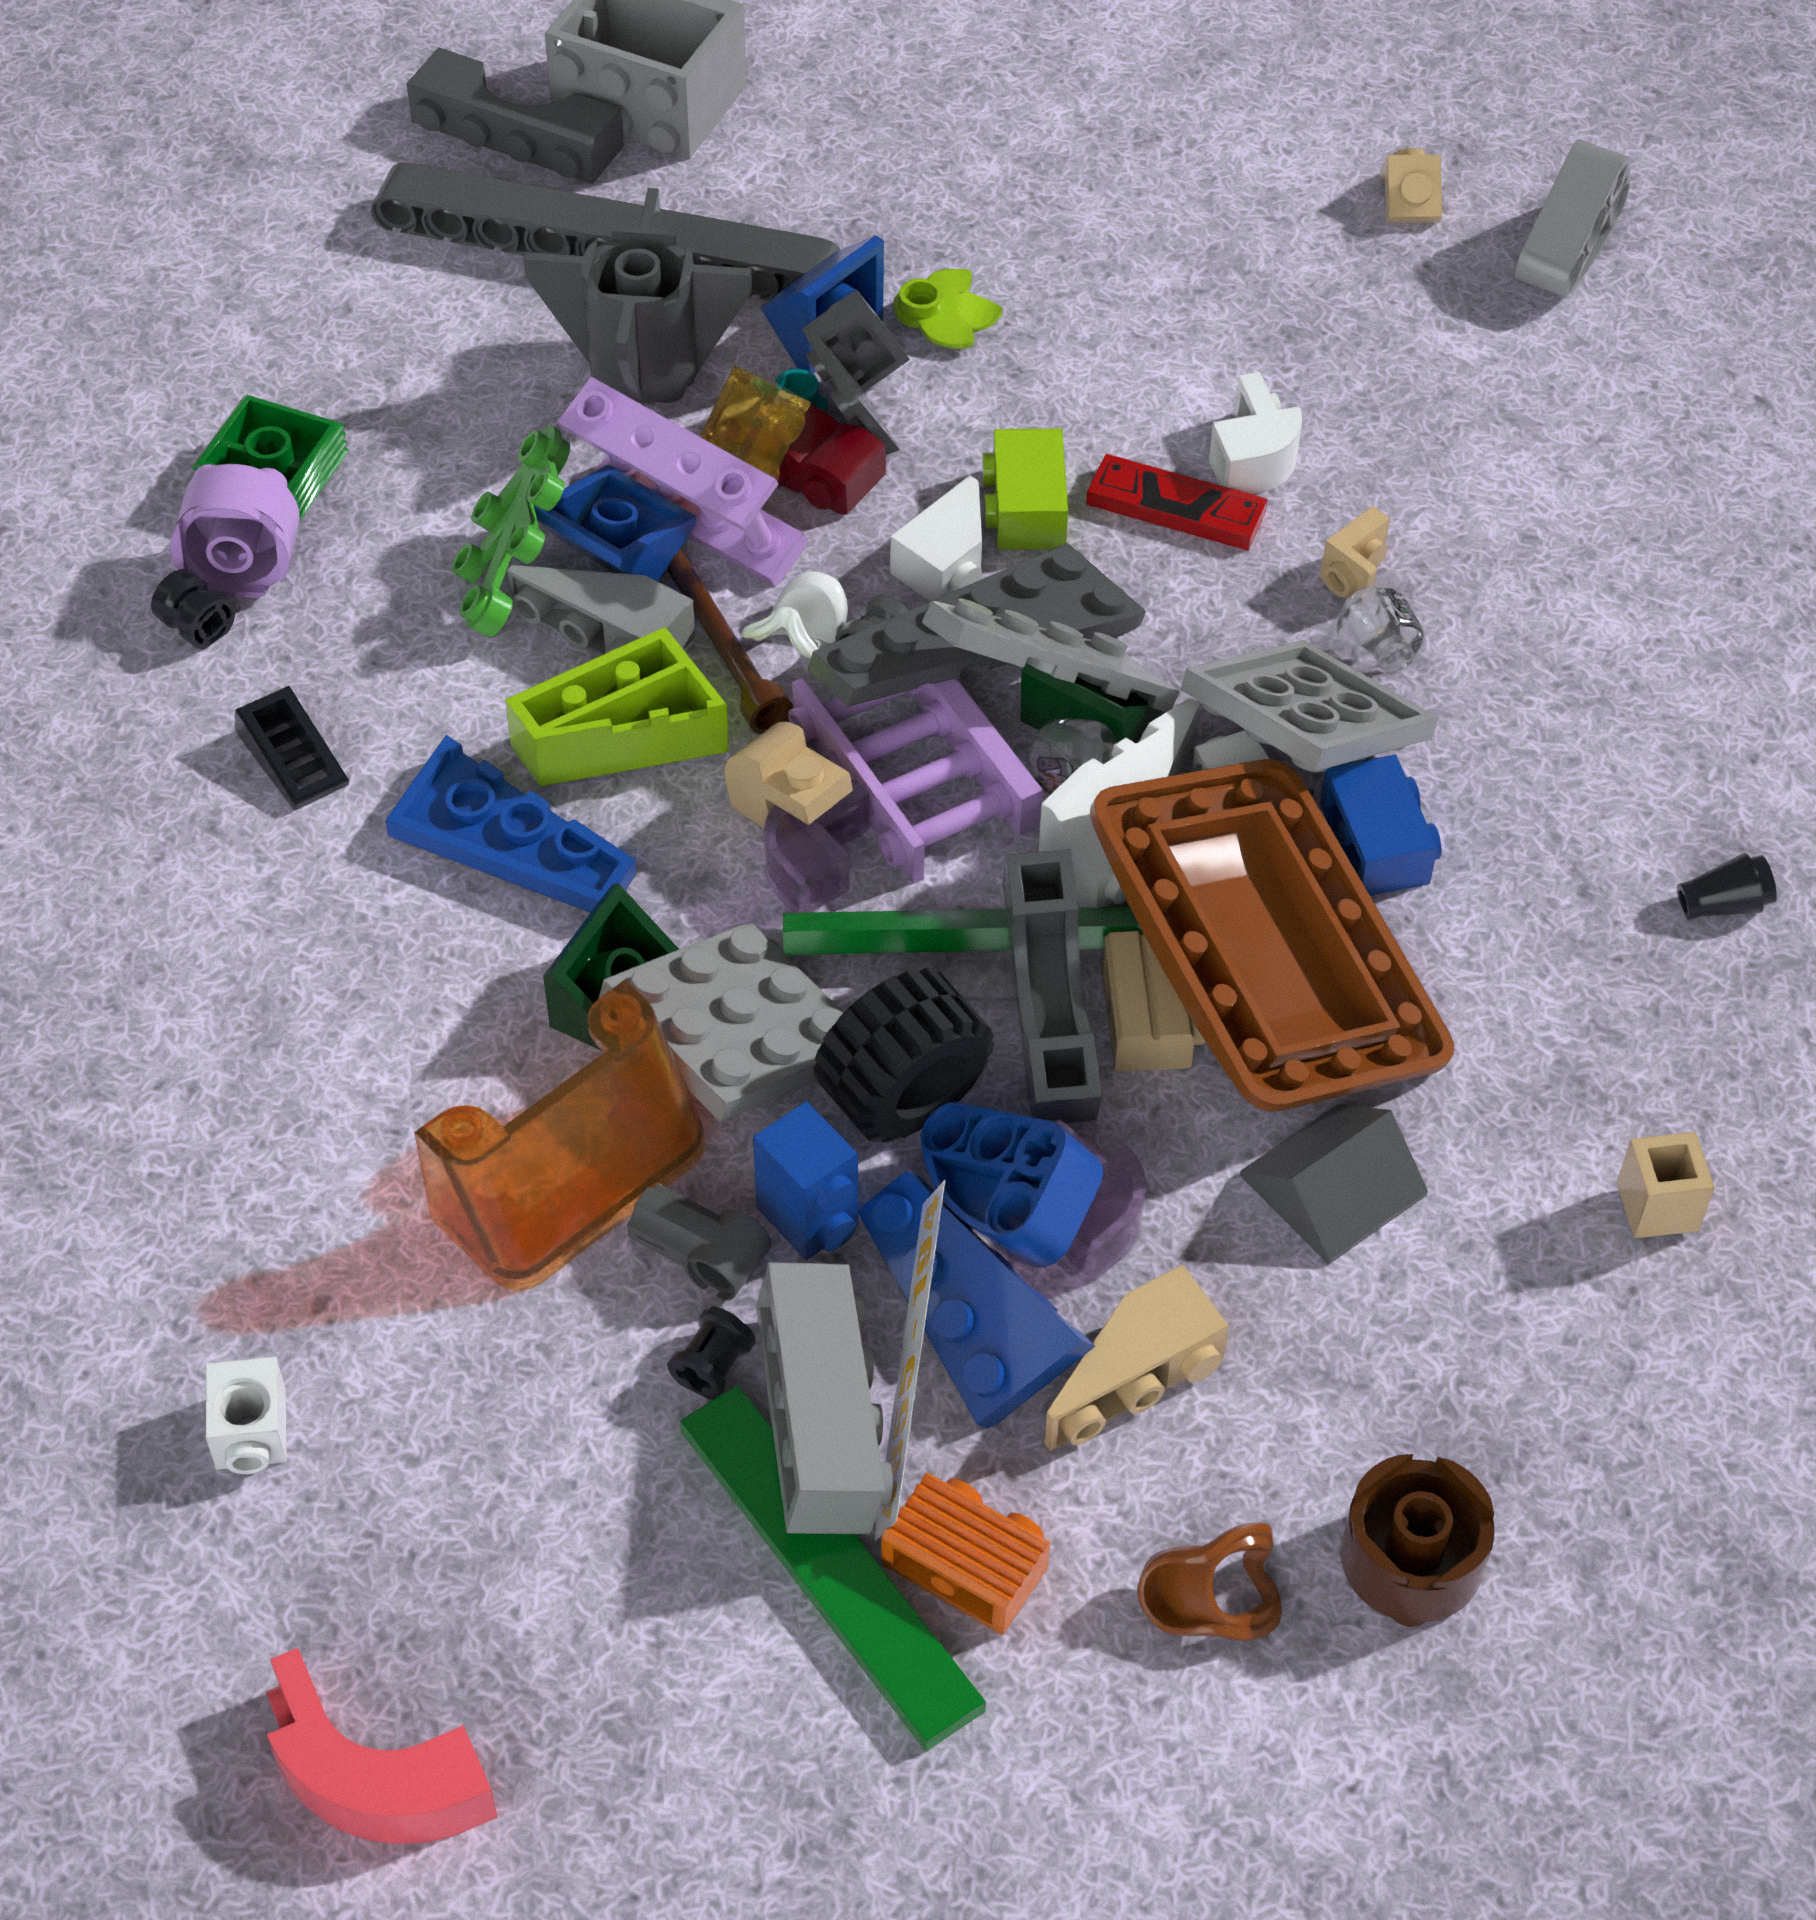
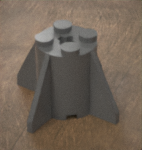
(640, 306)

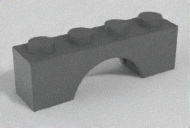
(567, 136)
(1049, 987)

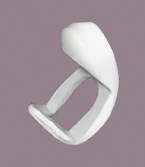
(807, 611)

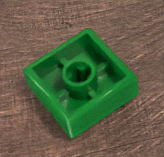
(283, 439)

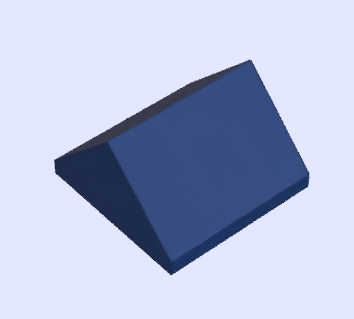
(830, 281)
(619, 523)

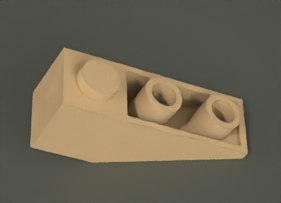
(1147, 1345)

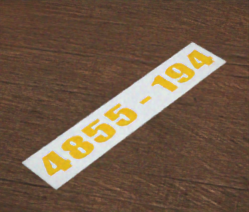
(911, 1354)

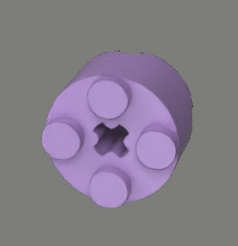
(236, 529)

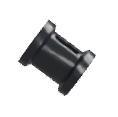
(711, 1352)

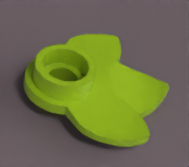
(945, 308)

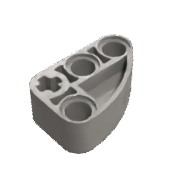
(1575, 219)

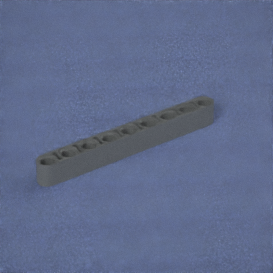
(554, 221)

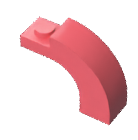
(371, 1792)

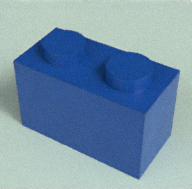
(1380, 824)
(807, 1181)

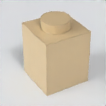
(1665, 1185)

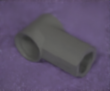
(710, 1246)

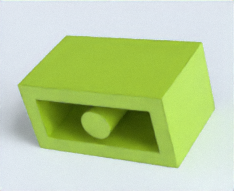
(1028, 488)

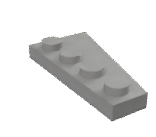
(1053, 650)

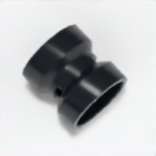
(187, 604)

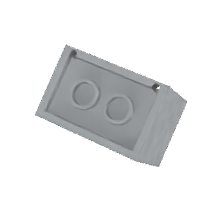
(658, 60)

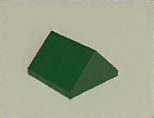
(1052, 698)
(608, 942)

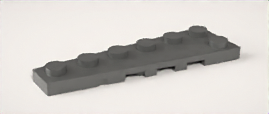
(908, 654)

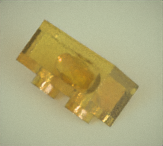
(756, 420)

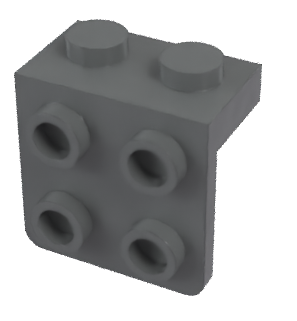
(857, 354)

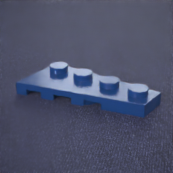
(492, 826)
(981, 1316)

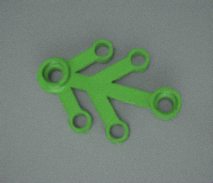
(511, 527)

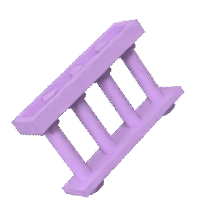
(692, 474)
(977, 753)

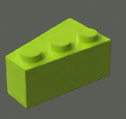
(618, 714)

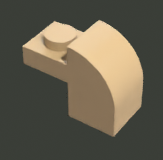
(786, 774)

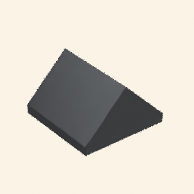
(1339, 1178)

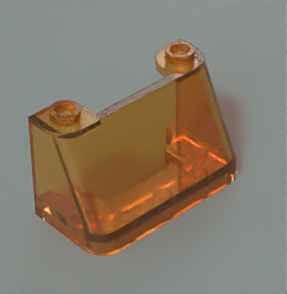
(571, 1163)

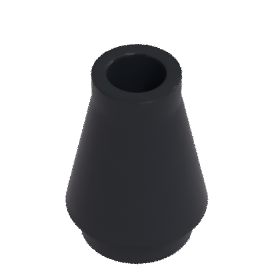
(1729, 889)

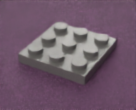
(1308, 705)
(735, 1018)

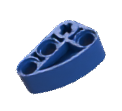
(1011, 1178)

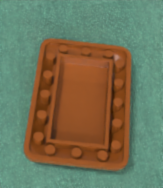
(1268, 934)

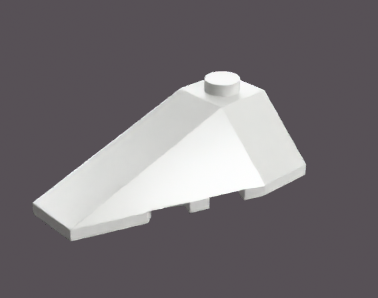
(1066, 811)

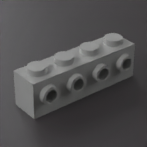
(822, 1399)

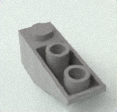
(599, 607)

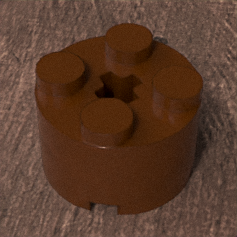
(1417, 1538)

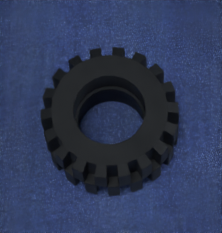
(903, 1054)

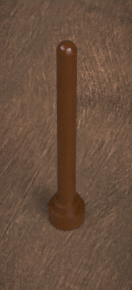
(761, 700)

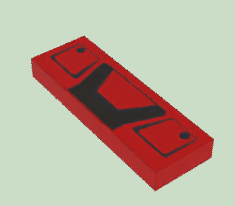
(1177, 501)

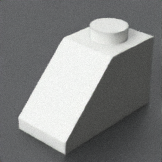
(941, 544)

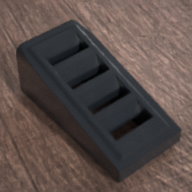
(275, 710)

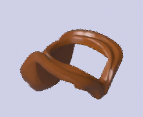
(1179, 1593)

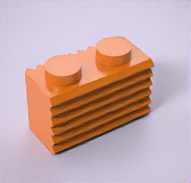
(966, 1551)

